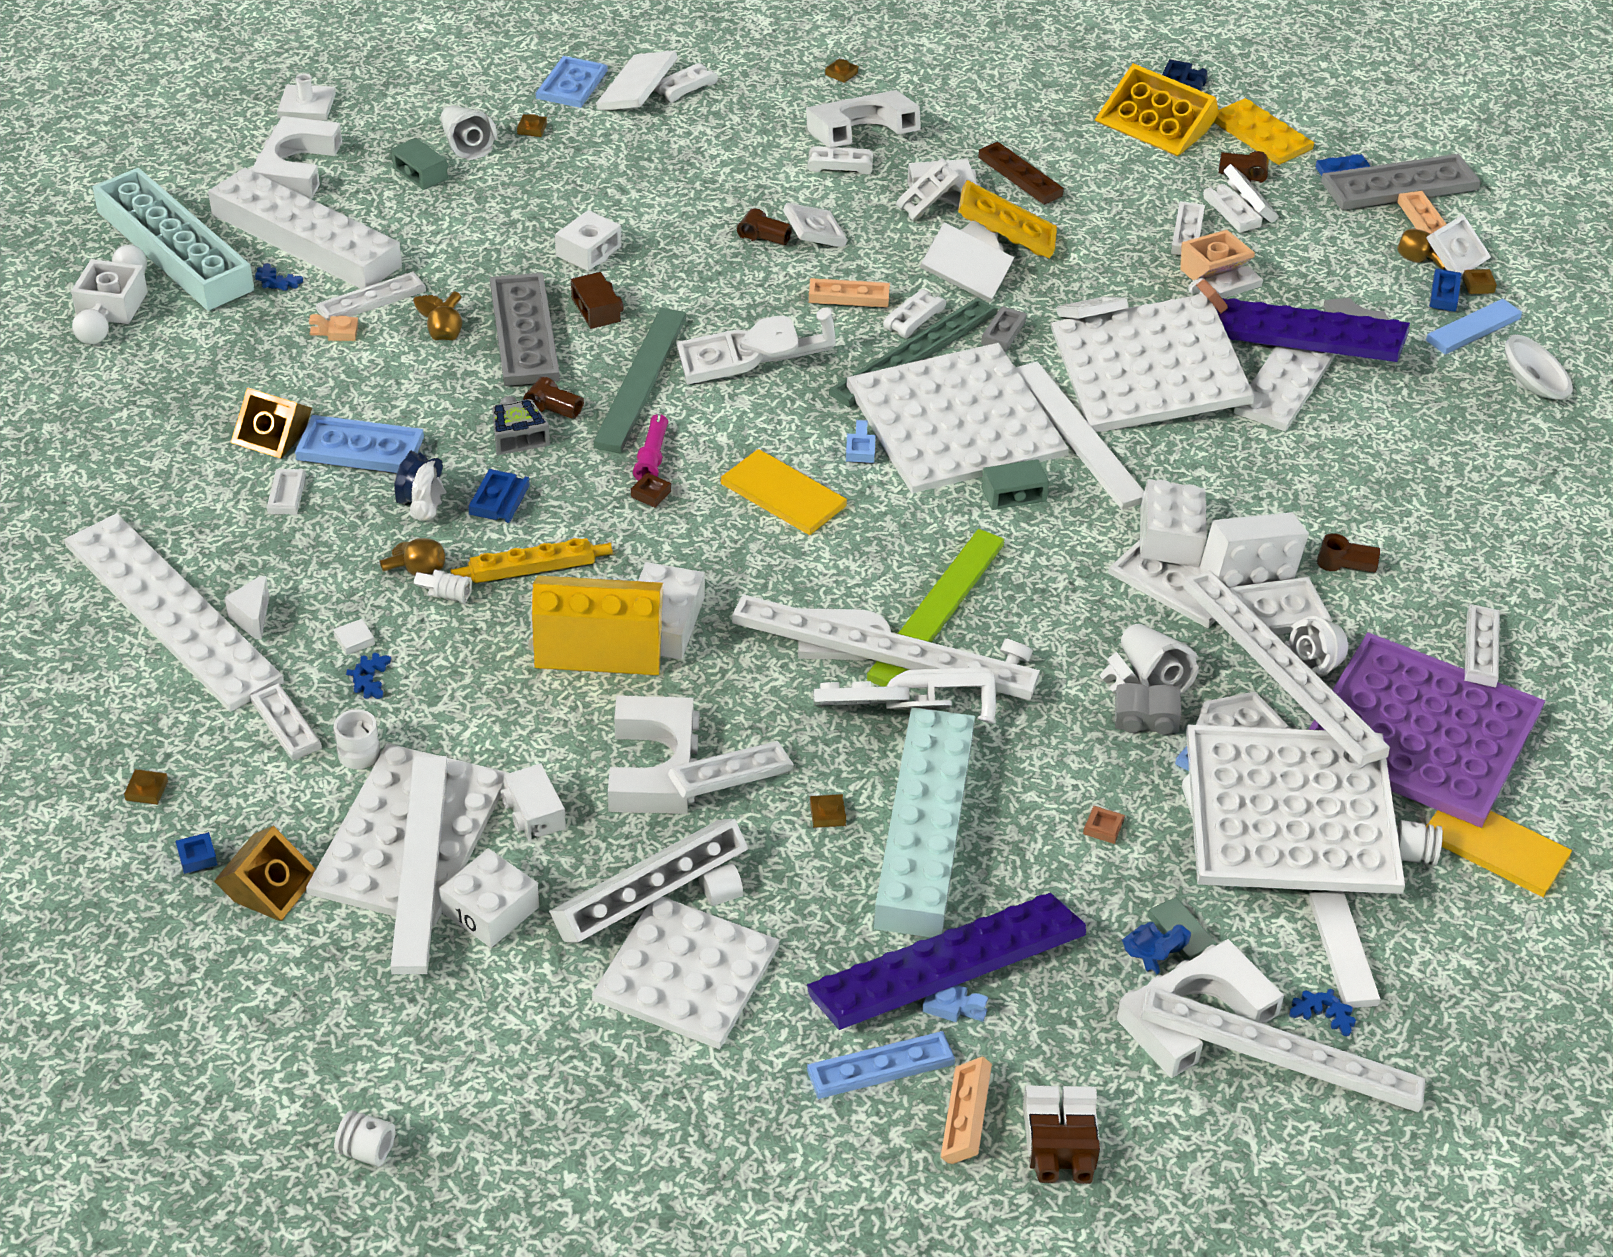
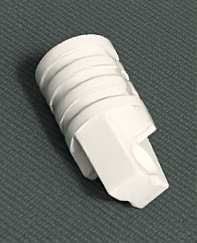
(445, 585)

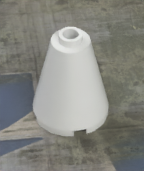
(468, 131)
(1159, 658)

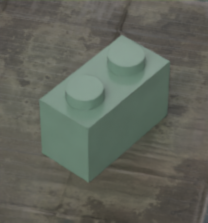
(419, 163)
(1015, 484)

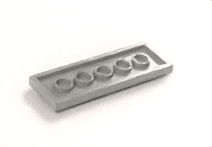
(1385, 182)
(524, 328)

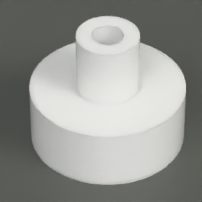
(1015, 651)

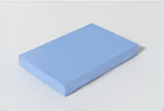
(571, 81)

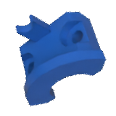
(1152, 945)

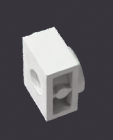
(588, 240)

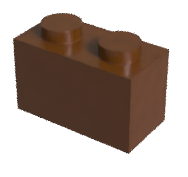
(596, 300)

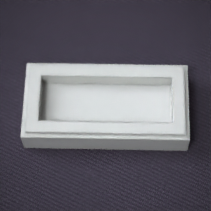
(286, 491)

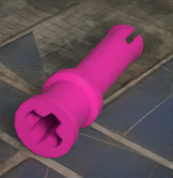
(650, 456)

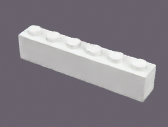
(648, 880)

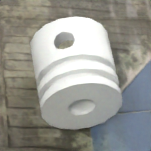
(1419, 842)
(364, 1138)

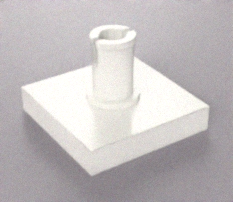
(306, 100)

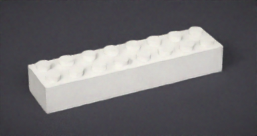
(305, 228)

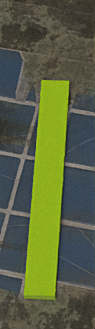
(944, 597)

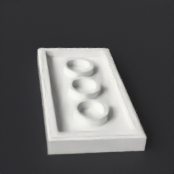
(637, 80)
(1162, 582)

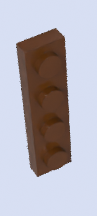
(1021, 173)

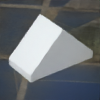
(249, 606)

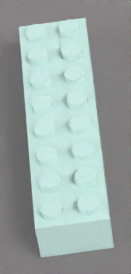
(173, 239)
(924, 823)

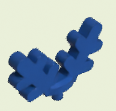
(268, 278)
(366, 682)
(1337, 1009)

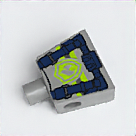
(519, 426)

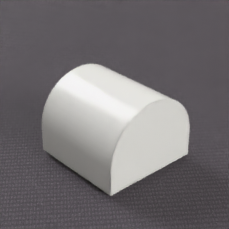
(721, 884)

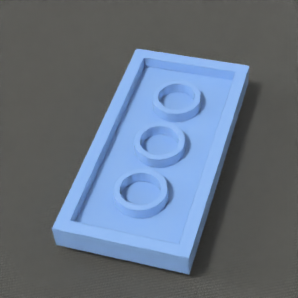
(357, 443)

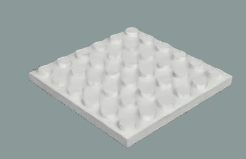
(1151, 363)
(955, 416)
(1290, 812)

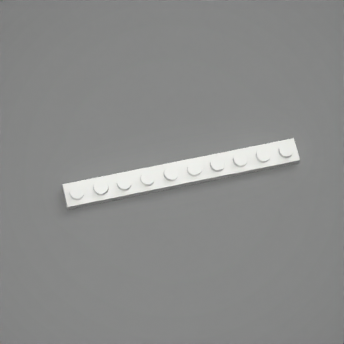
(877, 643)
(1287, 668)

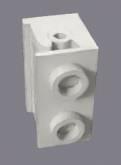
(533, 802)

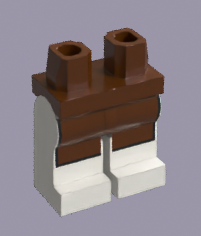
(1062, 1146)

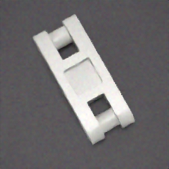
(685, 82)
(840, 159)
(928, 189)
(914, 313)

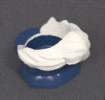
(420, 485)

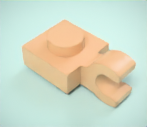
(337, 329)

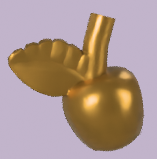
(1416, 247)
(443, 319)
(418, 555)

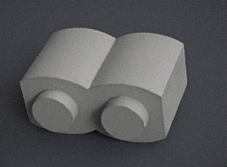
(1147, 708)

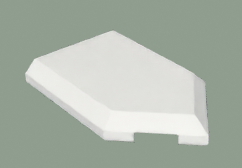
(1240, 711)

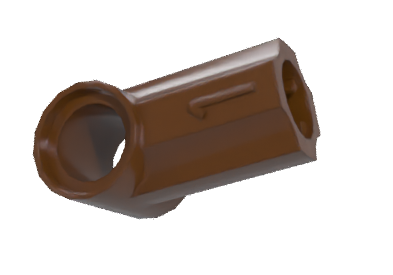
(1246, 164)
(758, 225)
(548, 396)
(1339, 553)

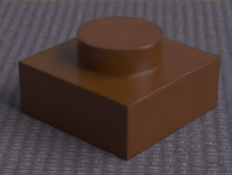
(651, 490)

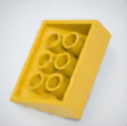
(1158, 110)
(597, 625)

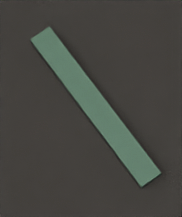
(924, 343)
(639, 381)

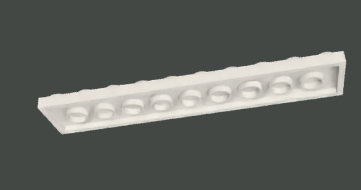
(174, 612)

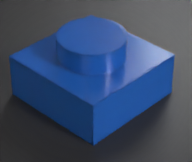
(196, 853)

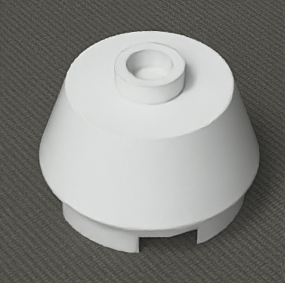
(1318, 644)

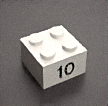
(489, 897)

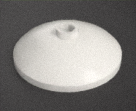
(1537, 368)

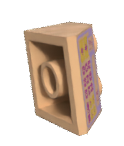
(1213, 255)

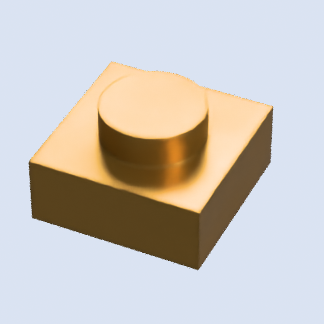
(841, 70)
(532, 125)
(1479, 281)
(146, 786)
(827, 810)

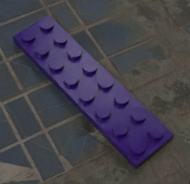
(1314, 330)
(945, 960)

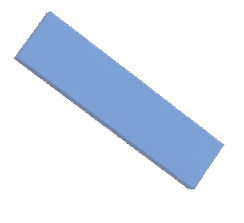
(1473, 326)
(880, 1064)

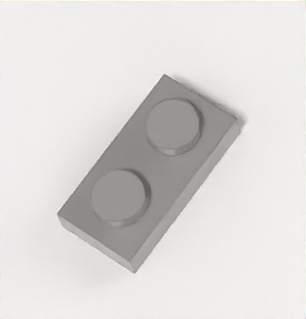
(1004, 327)

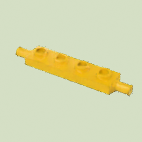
(532, 560)

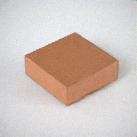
(1212, 295)
(1104, 824)

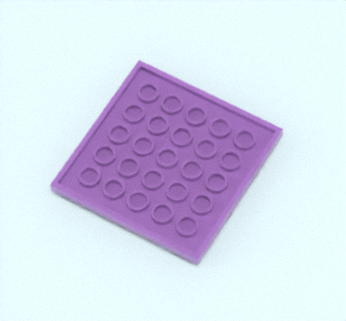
(1445, 734)

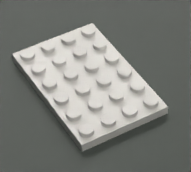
(367, 850)

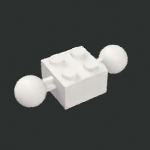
(108, 293)

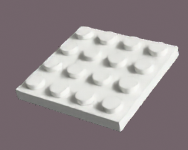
(686, 971)

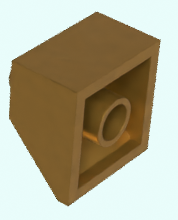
(270, 423)
(266, 874)

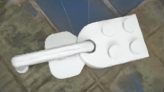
(743, 350)
(897, 691)

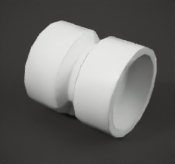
(357, 739)

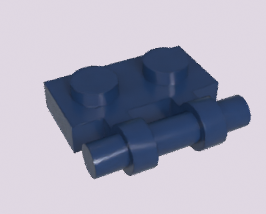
(1184, 74)

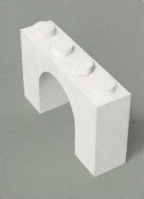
(833, 121)
(293, 137)
(660, 720)
(1217, 972)

